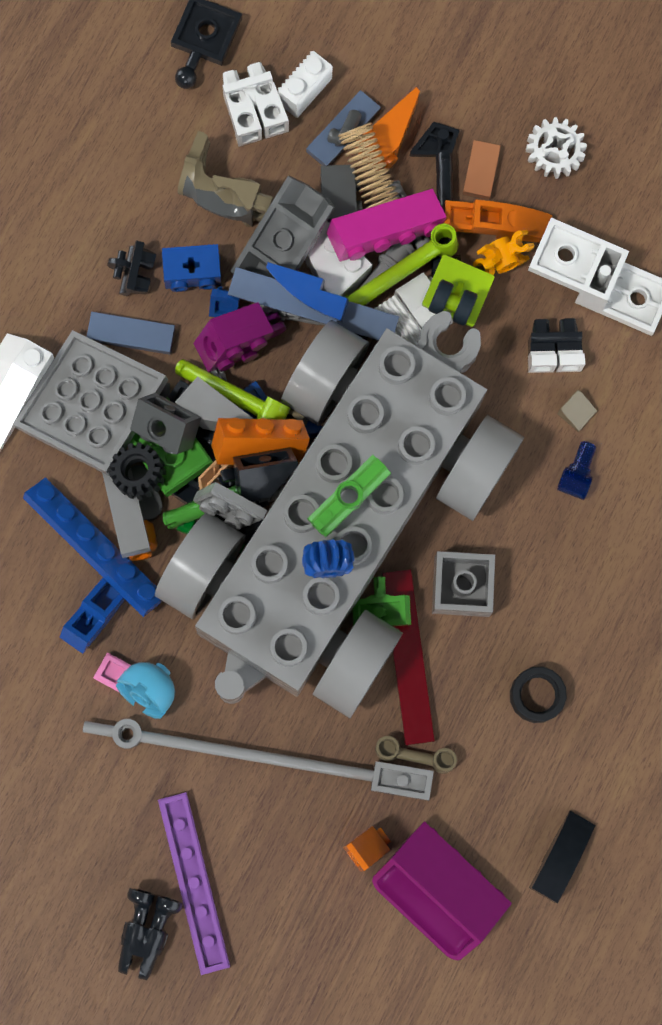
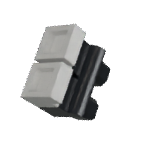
(555, 349)

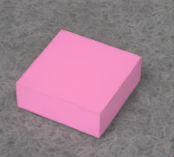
(110, 671)

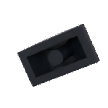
(263, 472)

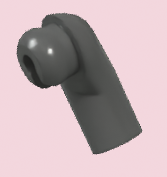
(351, 122)

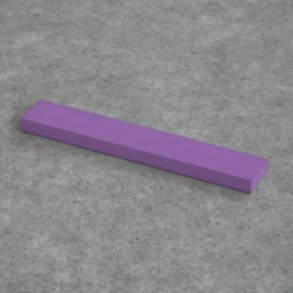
(194, 883)

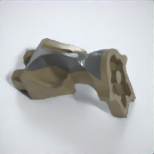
(226, 197)

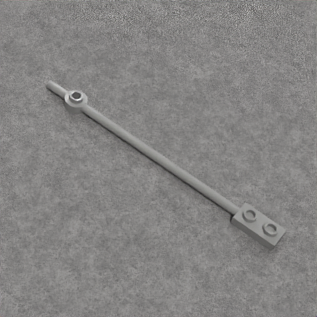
(385, 777)

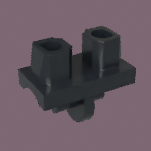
(136, 258)

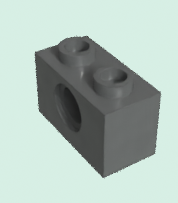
(155, 412)

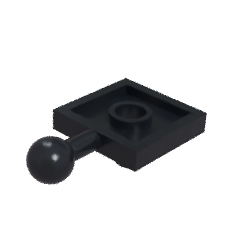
(209, 47)

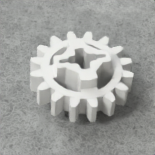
(560, 137)

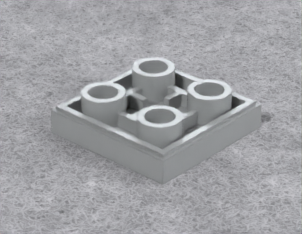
(229, 505)

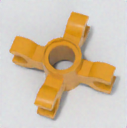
(504, 254)

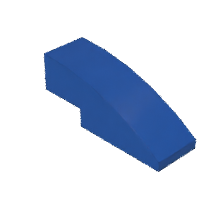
(309, 291)
(92, 616)

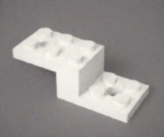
(599, 276)

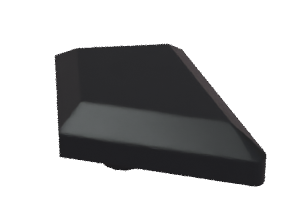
(435, 140)

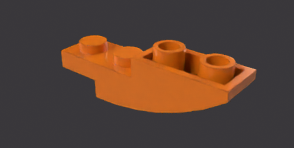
(496, 219)

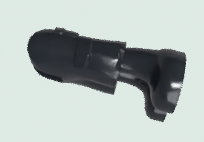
(143, 940)

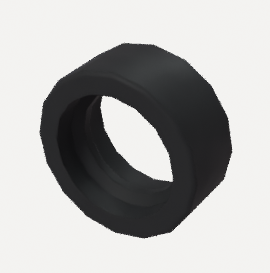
(557, 684)

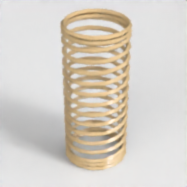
(357, 132)

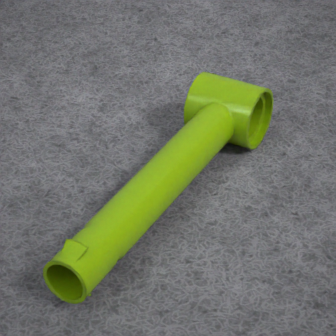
(408, 265)
(262, 409)

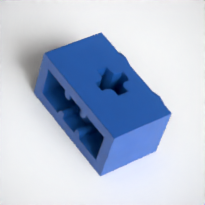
(177, 263)

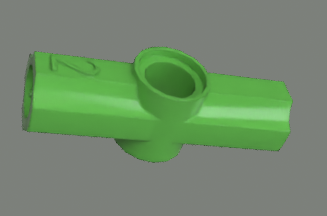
(335, 510)

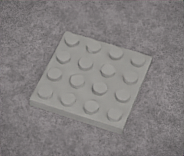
(88, 401)

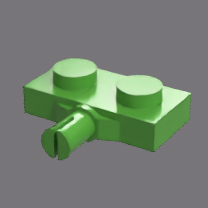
(389, 608)

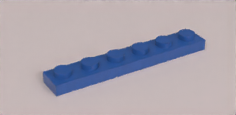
(93, 546)

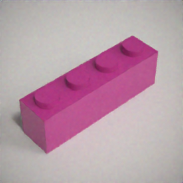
(385, 225)

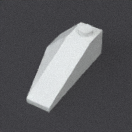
(20, 372)

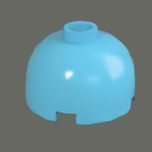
(149, 687)

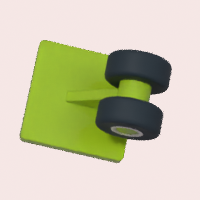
(458, 290)

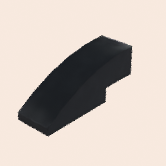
(562, 857)

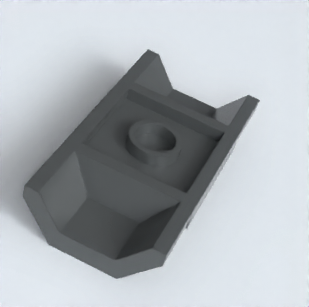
(286, 229)

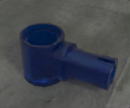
(576, 478)

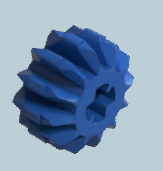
(328, 558)

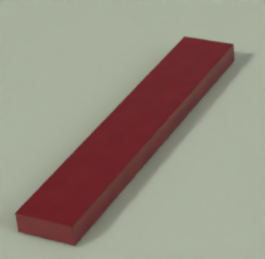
(410, 667)

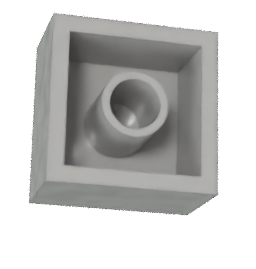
(463, 584)

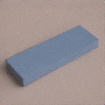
(327, 152)
(131, 333)

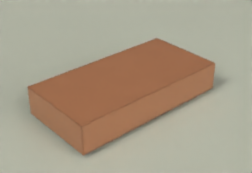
(481, 170)

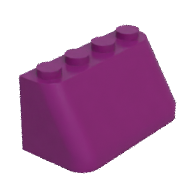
(440, 893)

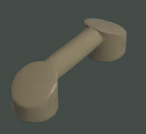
(442, 762)

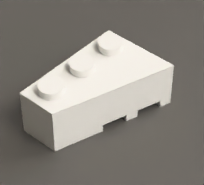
(339, 277)

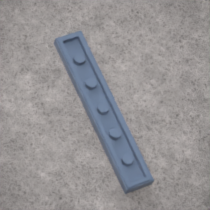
(272, 294)

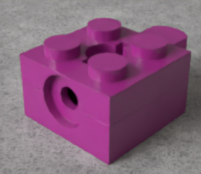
(236, 336)

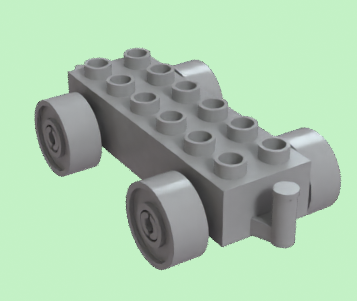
(408, 413)

